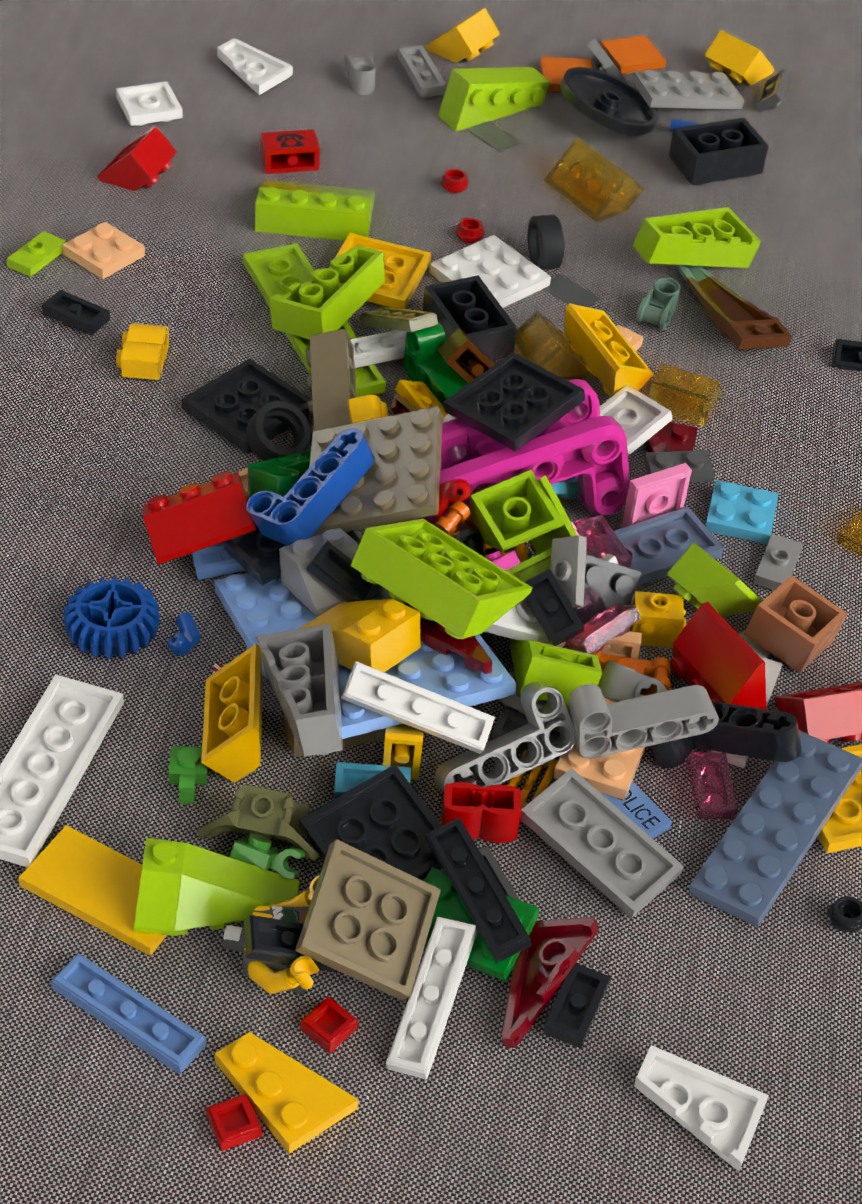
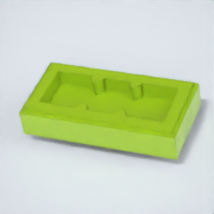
(36, 254)

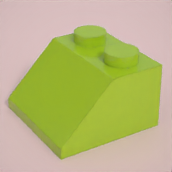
(513, 512)
(704, 580)

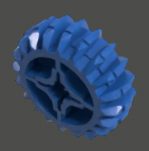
(111, 617)

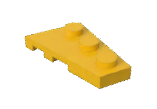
(282, 1091)

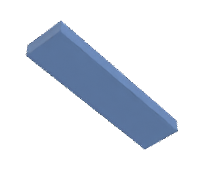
(129, 1013)

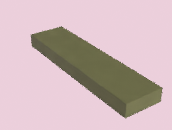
(398, 319)

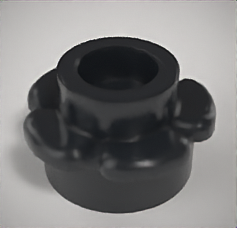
(844, 908)

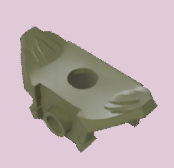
(263, 814)

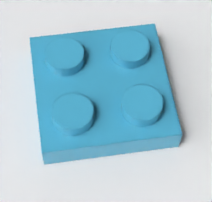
(742, 512)

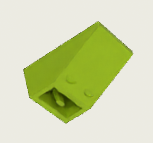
(553, 666)

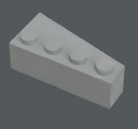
(306, 682)

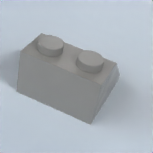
(300, 581)

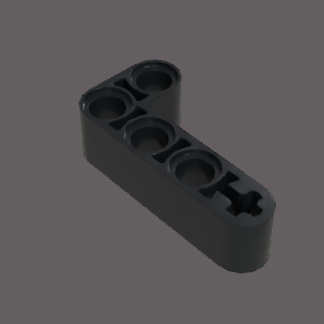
(739, 732)

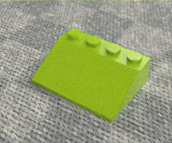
(313, 210)
(438, 576)

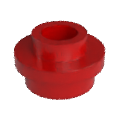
(455, 181)
(470, 230)

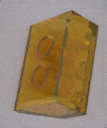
(593, 182)

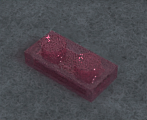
(602, 539)
(604, 627)
(711, 785)

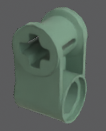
(659, 303)

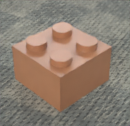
(795, 623)

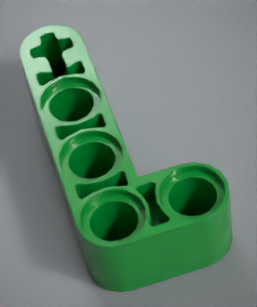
(427, 365)
(277, 474)

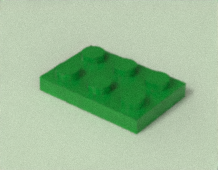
(451, 908)

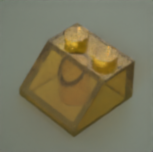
(549, 348)
(685, 394)

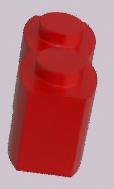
(486, 812)

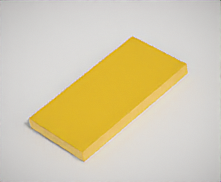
(91, 885)

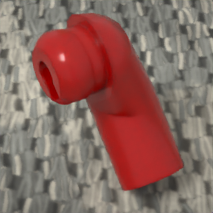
(452, 492)

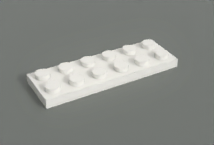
(50, 762)

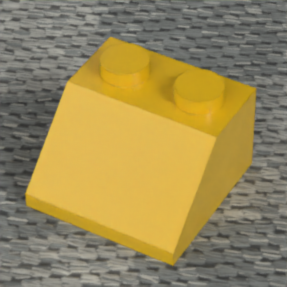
(466, 38)
(738, 59)

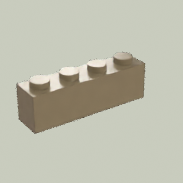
(331, 379)

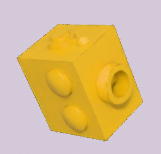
(660, 618)

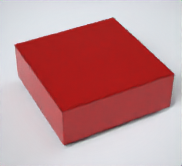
(329, 1025)
(233, 1122)

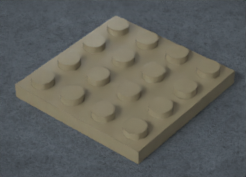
(404, 472)

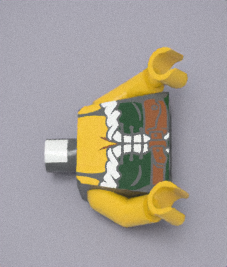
(270, 975)

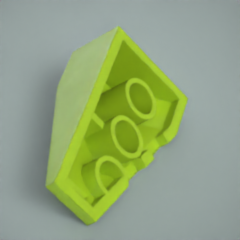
(199, 888)

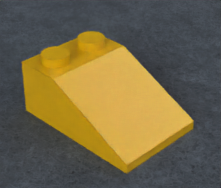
(372, 632)

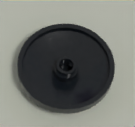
(608, 100)

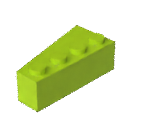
(490, 94)
(697, 239)
(329, 294)

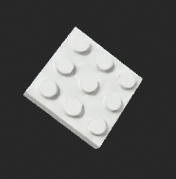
(498, 265)

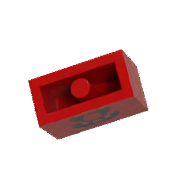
(289, 151)

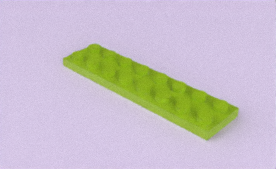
(273, 273)

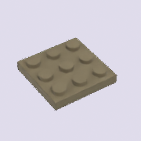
(368, 920)

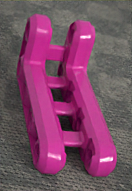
(573, 446)

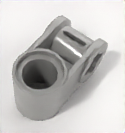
(360, 73)
(625, 683)

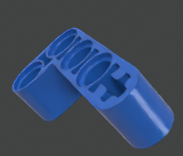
(315, 493)

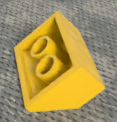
(604, 349)
(234, 717)

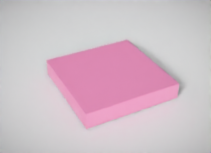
(656, 494)

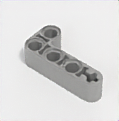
(639, 721)
(504, 747)

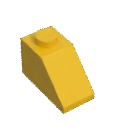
(403, 748)

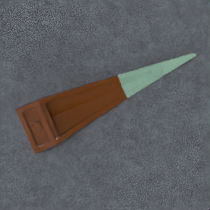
(732, 314)

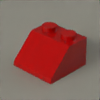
(140, 162)

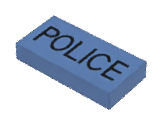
(642, 811)

